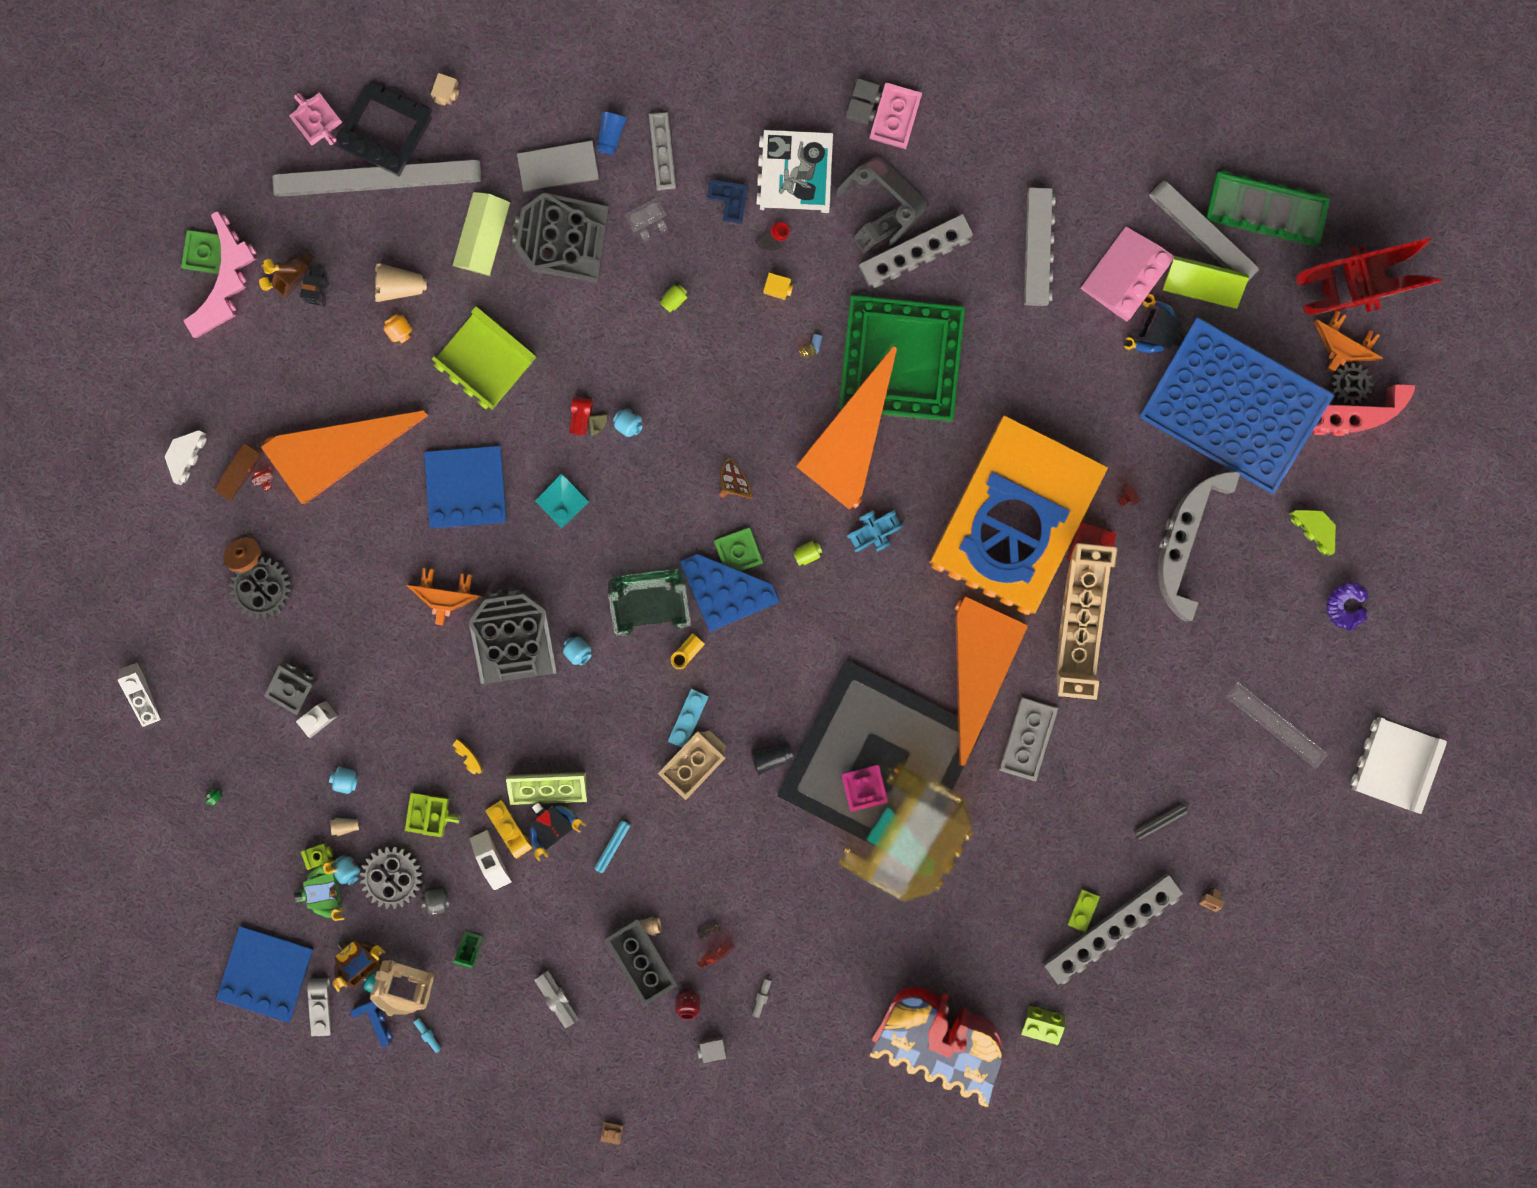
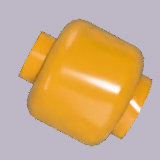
(397, 328)

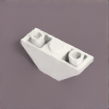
(183, 455)
(489, 860)

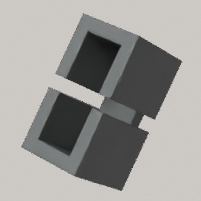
(862, 102)

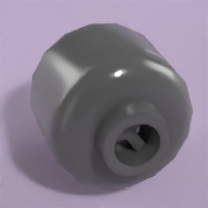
(435, 901)

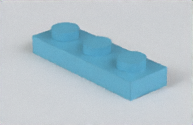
(688, 718)

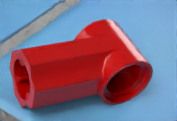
(580, 410)

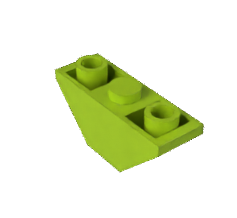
(1317, 528)

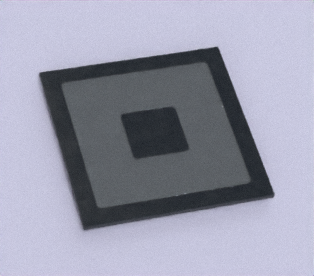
(863, 726)

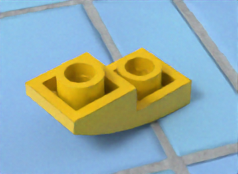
(472, 762)

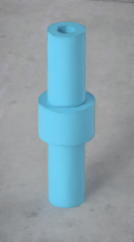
(427, 1035)

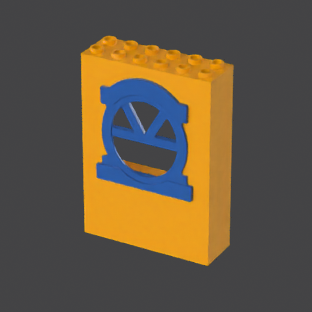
(1028, 469)

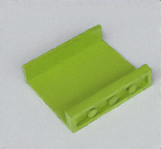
(484, 359)

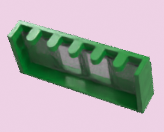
(1267, 208)

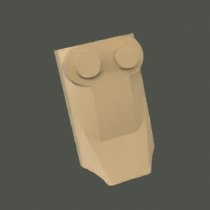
(694, 763)

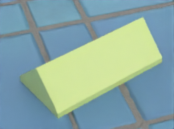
(481, 233)
(547, 788)

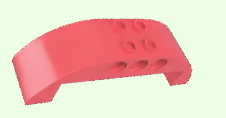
(1364, 417)

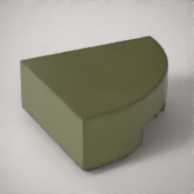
(597, 423)

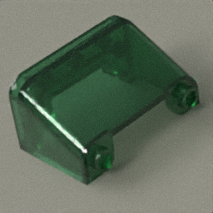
(648, 600)

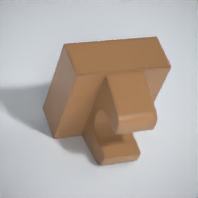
(1212, 900)
(611, 1132)

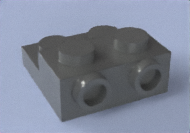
(291, 686)

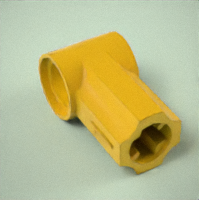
(687, 650)

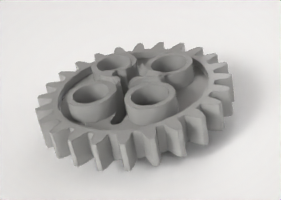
(377, 888)

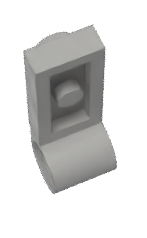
(319, 1006)

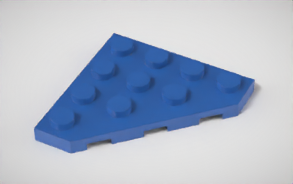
(725, 592)

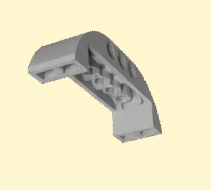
(1171, 570)

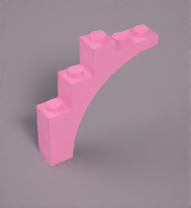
(229, 282)

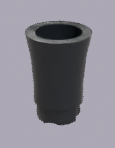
(771, 757)

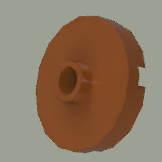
(242, 554)

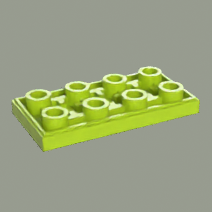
(1205, 282)

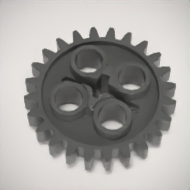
(247, 599)

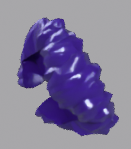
(1336, 602)

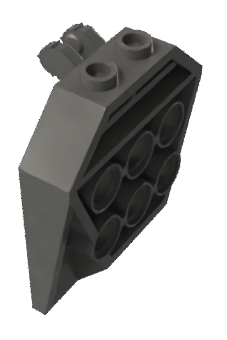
(531, 238)
(512, 608)

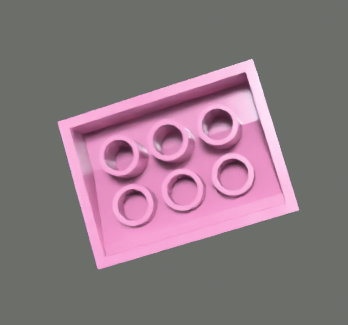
(1127, 273)

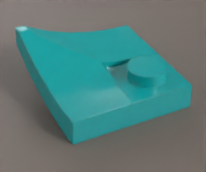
(561, 501)

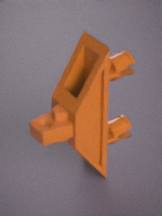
(1343, 348)
(440, 600)

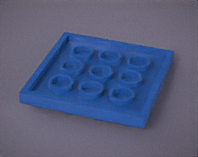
(465, 487)
(264, 974)

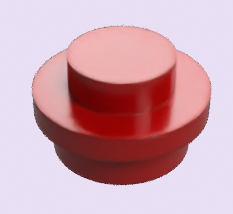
(780, 231)

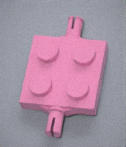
(315, 118)

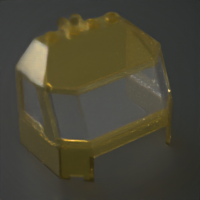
(918, 840)

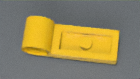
(508, 829)

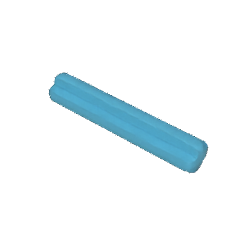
(612, 846)

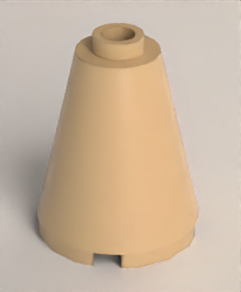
(396, 283)

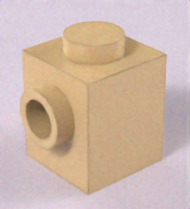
(445, 89)

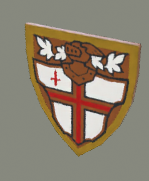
(733, 480)

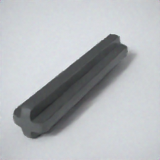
(1161, 821)

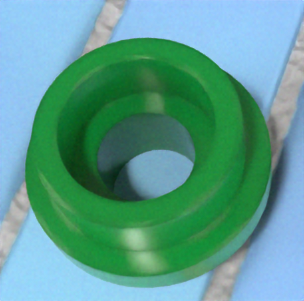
(213, 796)

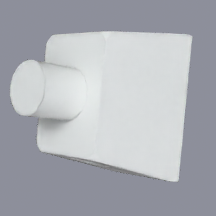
(317, 719)

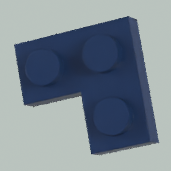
(733, 195)

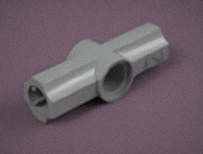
(556, 999)

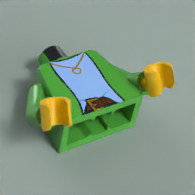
(322, 892)

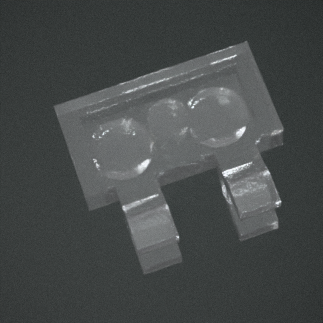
(646, 215)

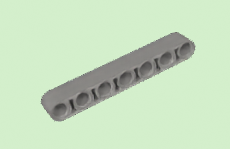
(1201, 229)

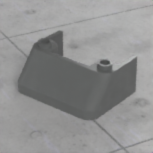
(912, 202)

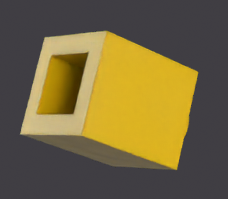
(778, 286)

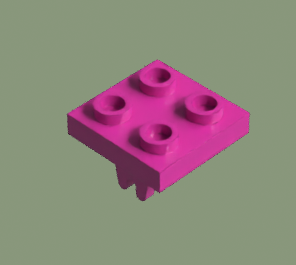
(864, 788)

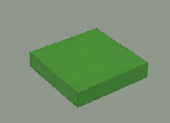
(202, 252)
(739, 550)

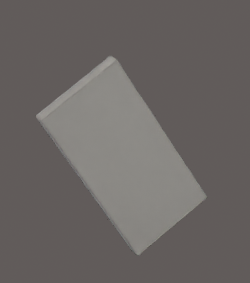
(558, 166)
(1028, 739)

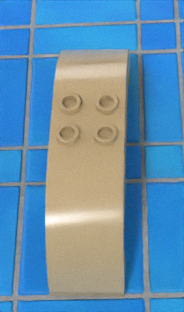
(1083, 620)

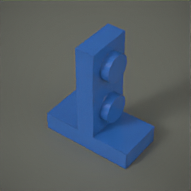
(377, 1019)

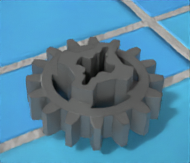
(1346, 378)

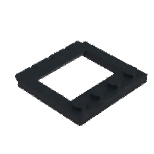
(371, 151)

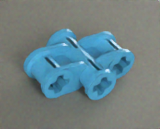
(881, 528)

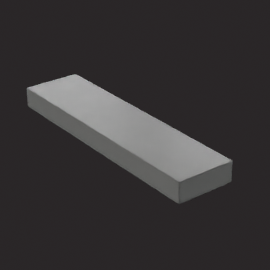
(662, 151)

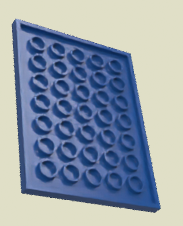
(1236, 405)

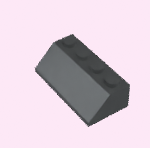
(640, 962)

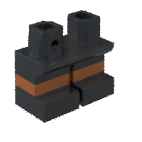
(312, 287)

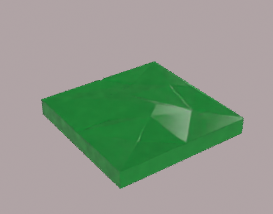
(925, 358)

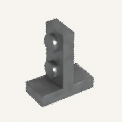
(877, 231)

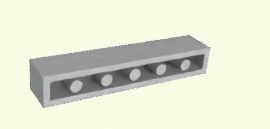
(1038, 246)

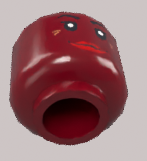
(687, 1004)

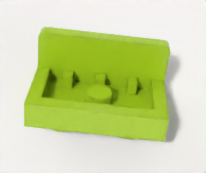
(1043, 1025)

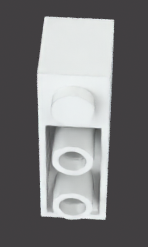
(138, 694)

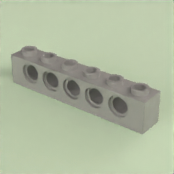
(957, 225)

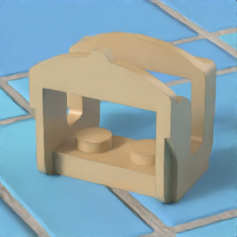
(397, 1005)

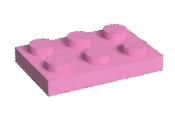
(895, 115)

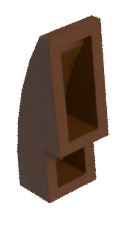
(238, 471)

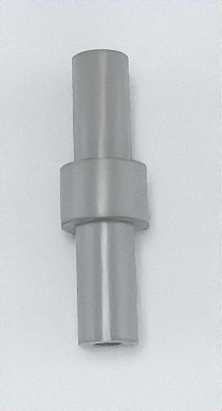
(761, 997)

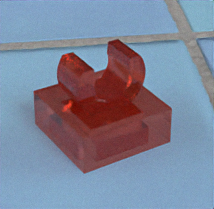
(263, 478)
(1129, 496)

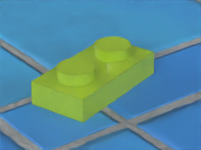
(1083, 910)

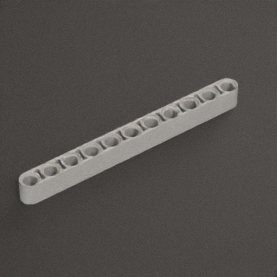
(376, 178)

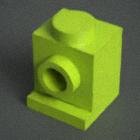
(309, 858)

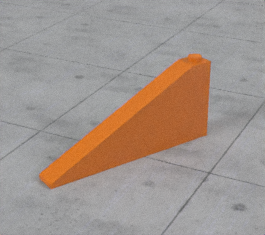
(844, 449)
(322, 456)
(983, 655)

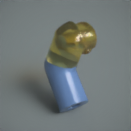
(812, 349)

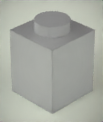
(712, 1050)

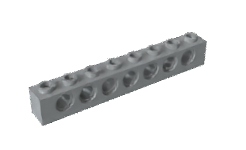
(1101, 929)

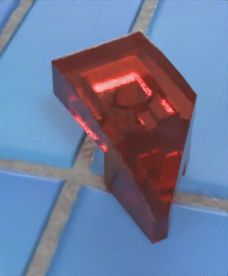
(709, 958)

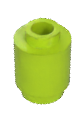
(673, 298)
(807, 553)

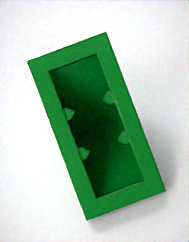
(468, 949)

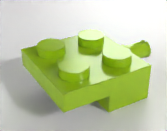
(428, 815)

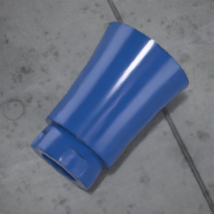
(610, 132)

